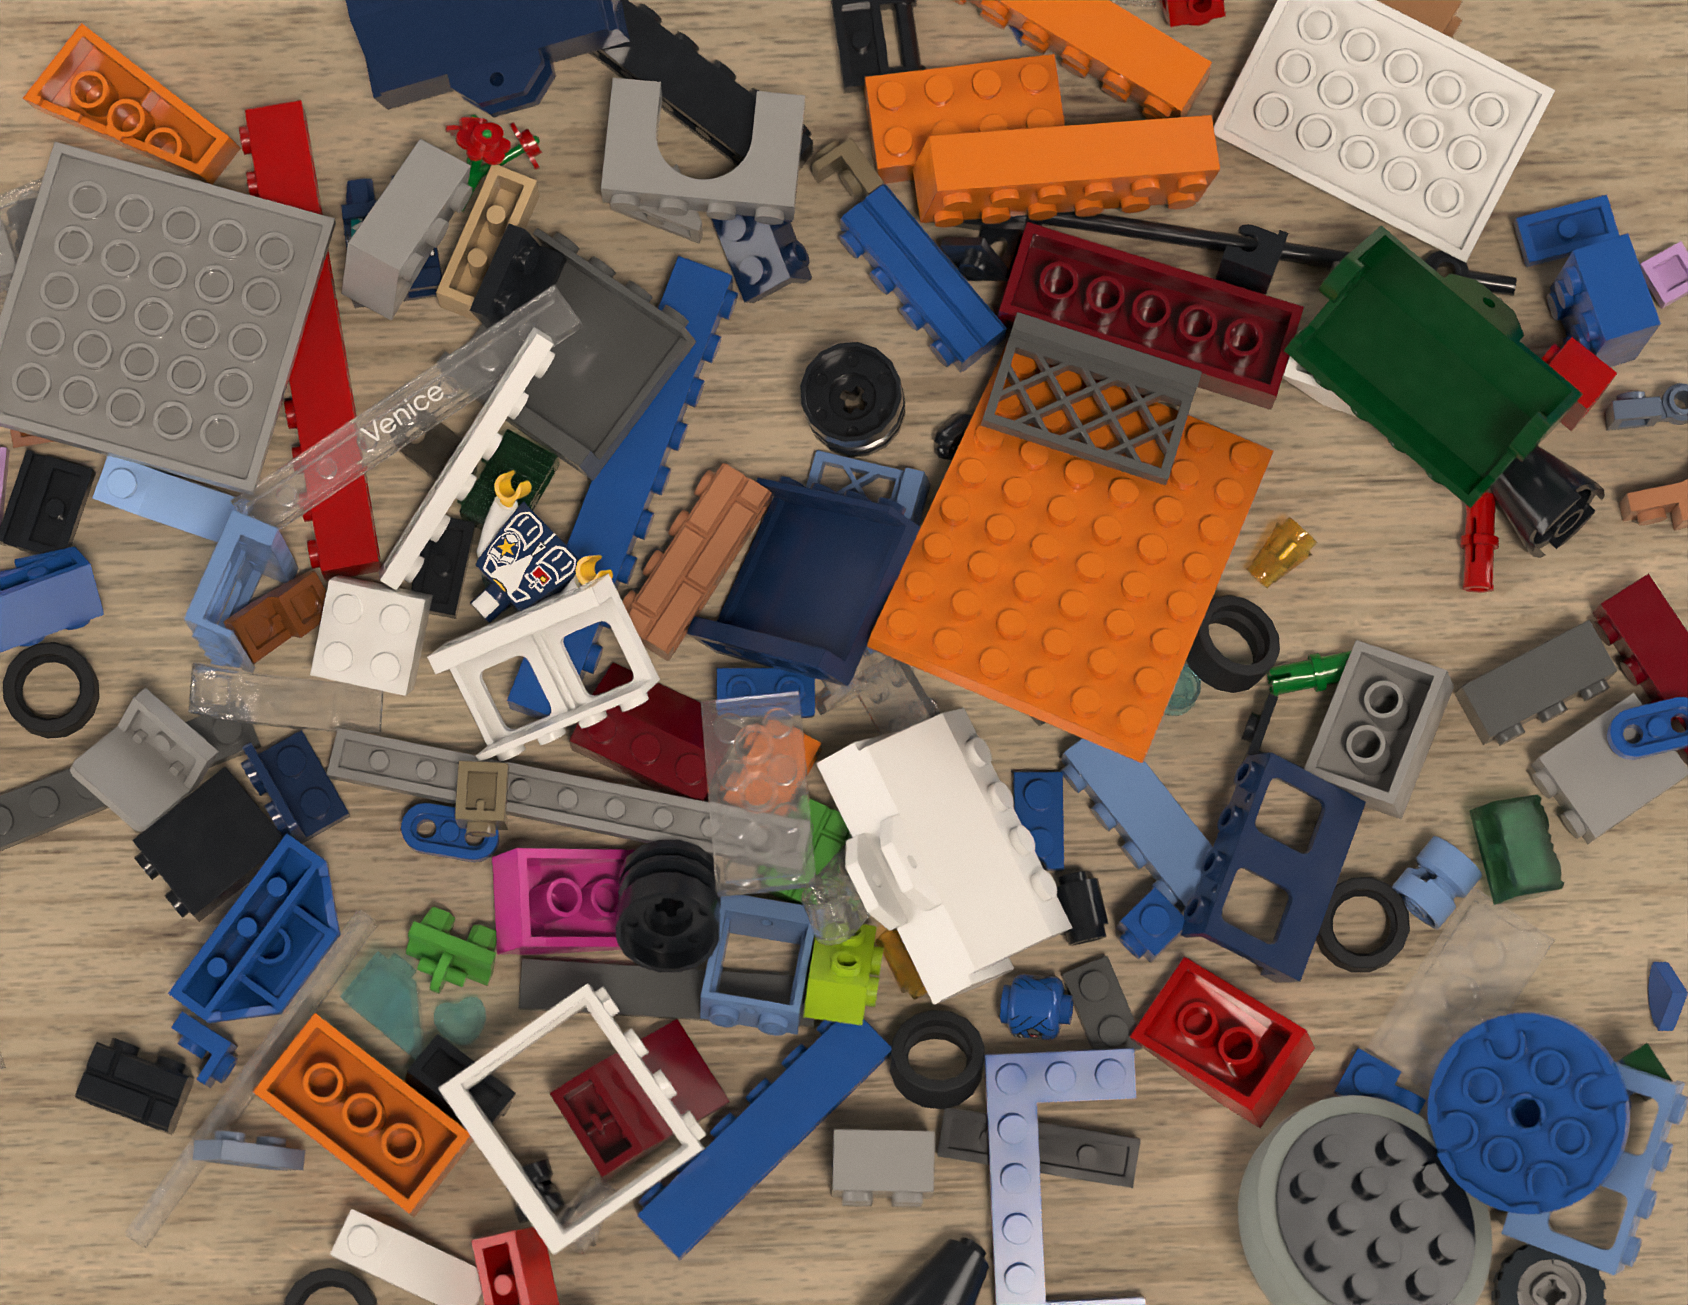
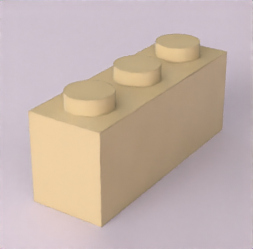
(503, 200)

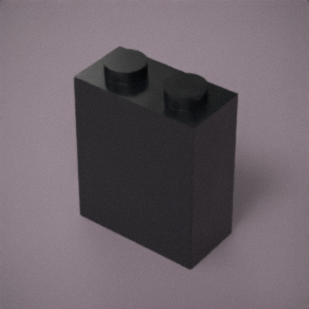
(208, 845)

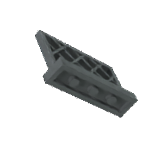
(1111, 366)

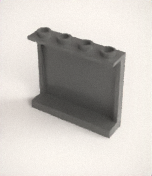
(603, 371)

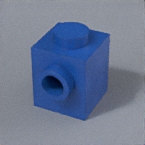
(1150, 926)

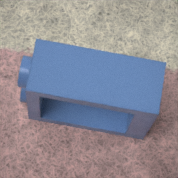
(768, 921)

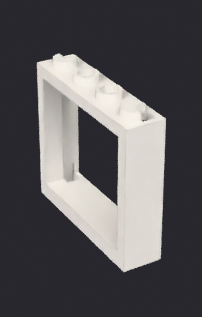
(503, 1161)

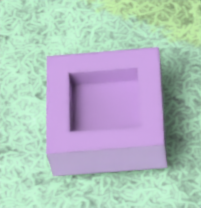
(1667, 274)

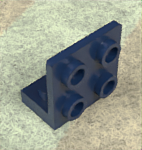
(300, 790)

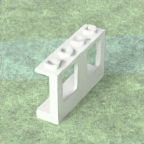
(539, 637)

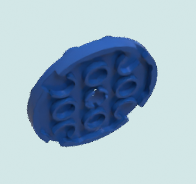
(1579, 1102)

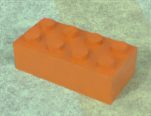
(956, 100)
(364, 1115)

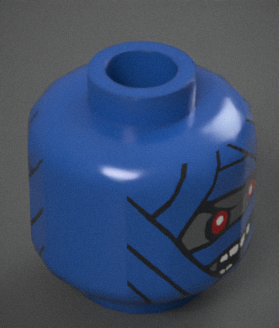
(1035, 1006)

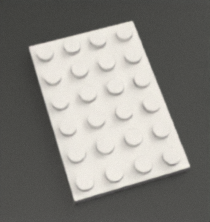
(1385, 116)

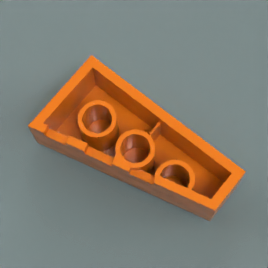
(120, 102)

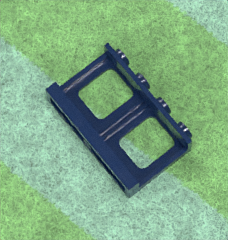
(1305, 877)

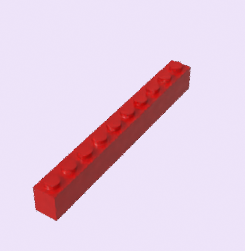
(320, 375)

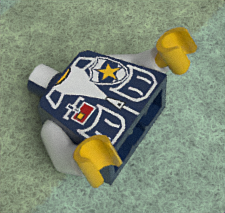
(524, 556)

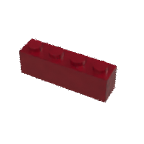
(1649, 642)

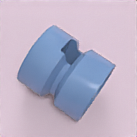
(1438, 879)

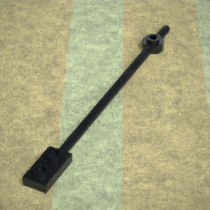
(1218, 241)

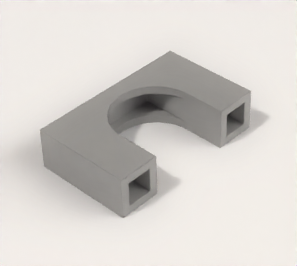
(758, 187)

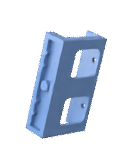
(240, 557)
(1631, 1177)

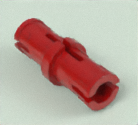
(1480, 545)

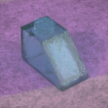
(389, 1001)

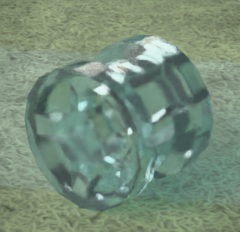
(1189, 687)

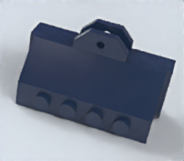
(482, 49)

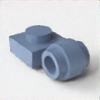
(1637, 411)

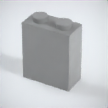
(1598, 785)

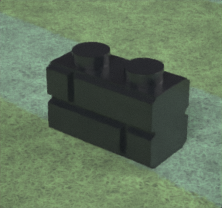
(135, 1087)

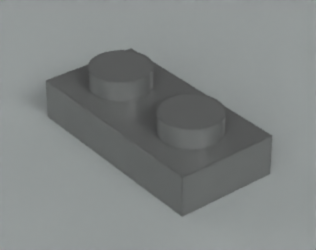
(1101, 1005)

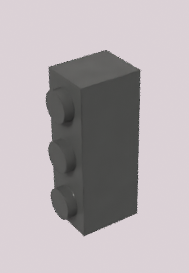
(1537, 684)

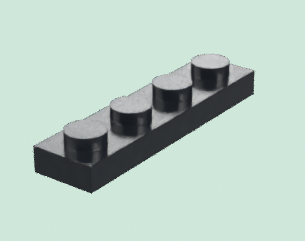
(1062, 1149)

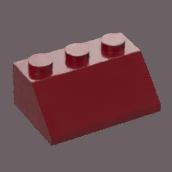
(650, 743)

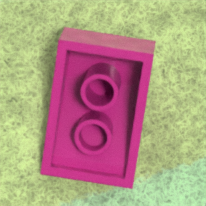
(556, 900)

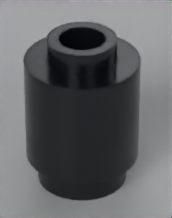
(1083, 907)

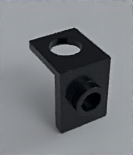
(977, 258)
(1257, 727)

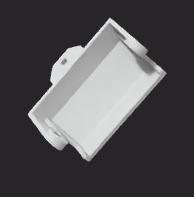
(942, 852)

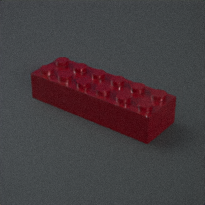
(1156, 310)

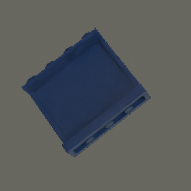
(812, 582)

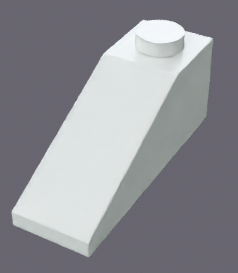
(406, 1262)

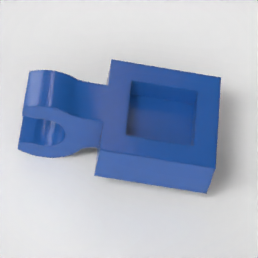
(1376, 1079)

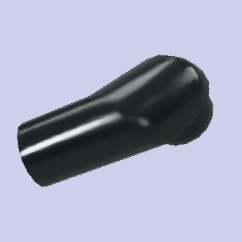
(950, 435)

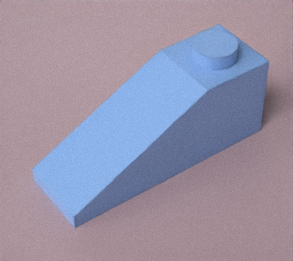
(164, 498)

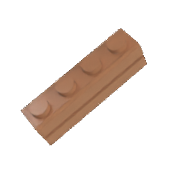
(696, 558)

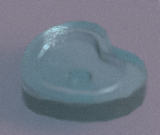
(461, 1021)

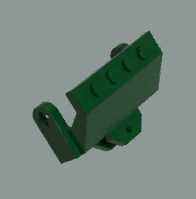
(1432, 365)

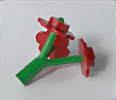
(486, 143)

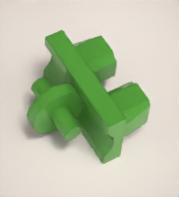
(450, 957)

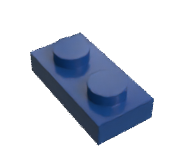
(1560, 230)
(1040, 810)

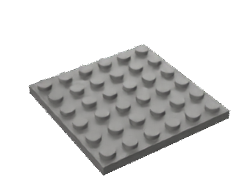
(156, 317)

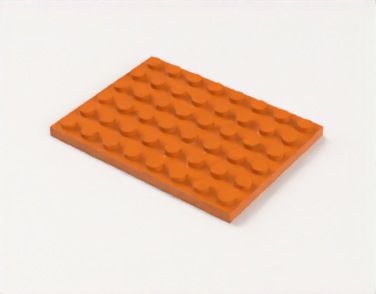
(1066, 576)

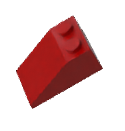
(1224, 1041)

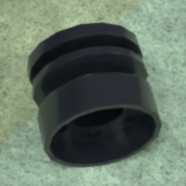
(844, 374)
(668, 906)

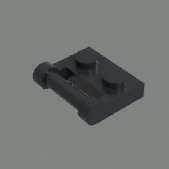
(863, 42)

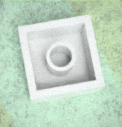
(371, 635)

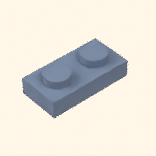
(266, 1154)

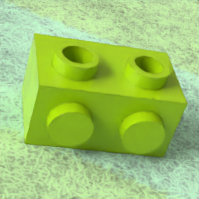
(842, 980)

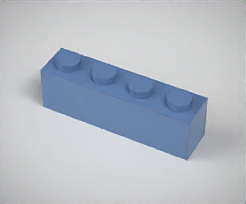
(1143, 814)

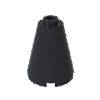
(1545, 499)
(947, 1277)

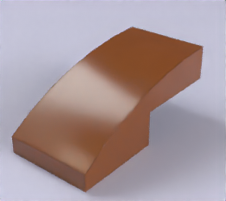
(279, 615)

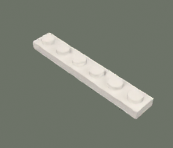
(456, 477)

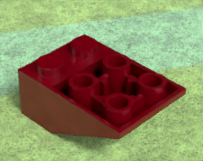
(615, 1114)

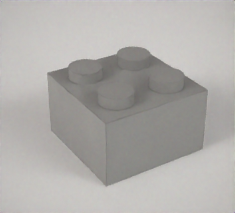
(883, 1166)

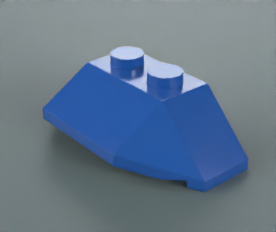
(265, 940)

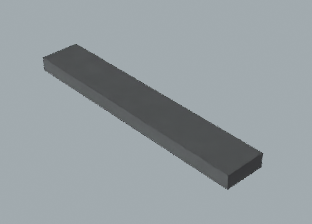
(644, 991)

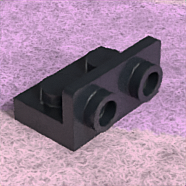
(515, 276)

